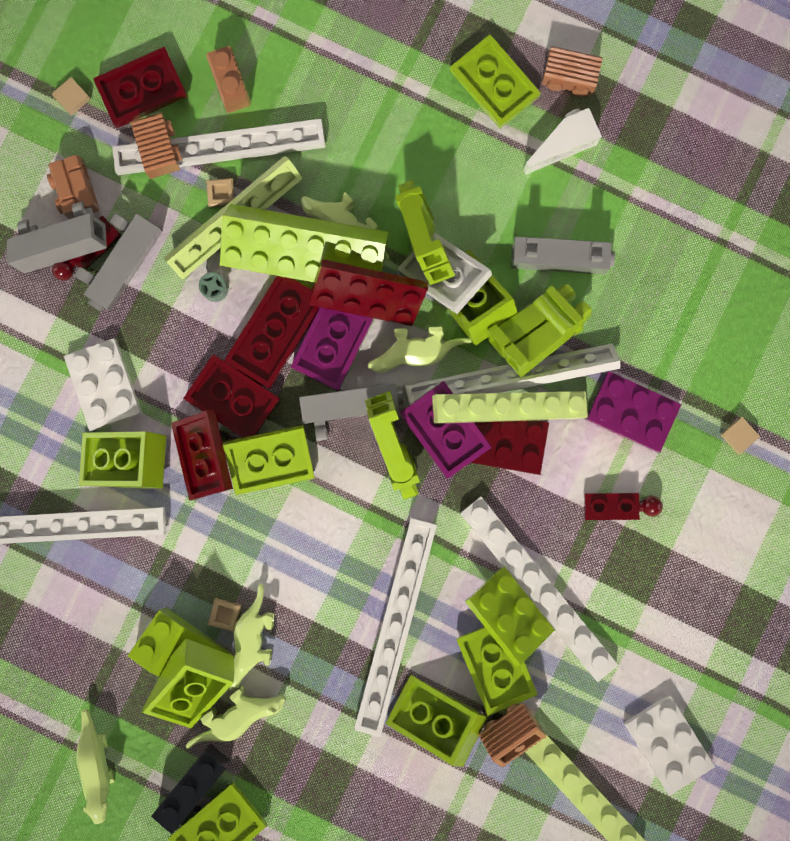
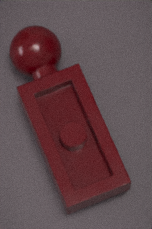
(65, 269)
(620, 506)

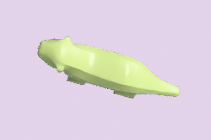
(335, 212)
(415, 351)
(249, 639)
(237, 718)
(93, 769)

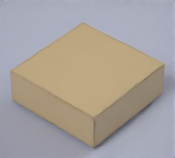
(71, 96)
(220, 192)
(740, 435)
(224, 614)

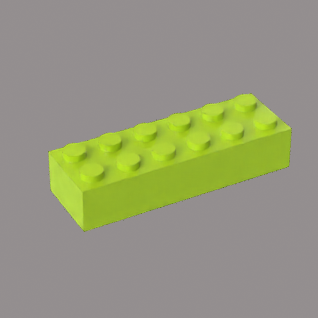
(295, 244)

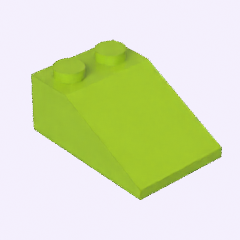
(486, 308)
(122, 460)
(162, 639)
(190, 684)
(436, 721)

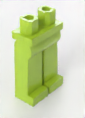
(421, 228)
(539, 329)
(400, 464)

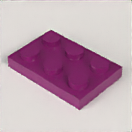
(331, 346)
(633, 412)
(448, 444)

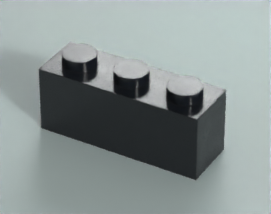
(191, 789)

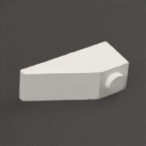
(570, 137)

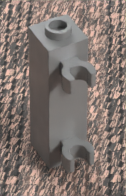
(57, 242)
(562, 255)
(122, 262)
(340, 405)

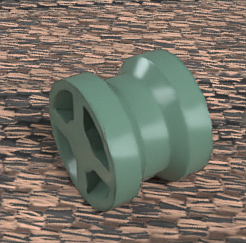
(208, 284)

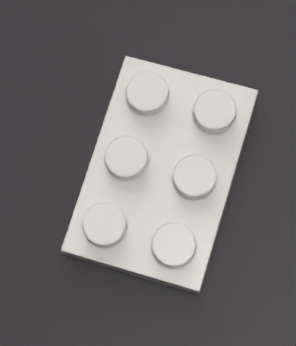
(454, 291)
(102, 385)
(669, 745)

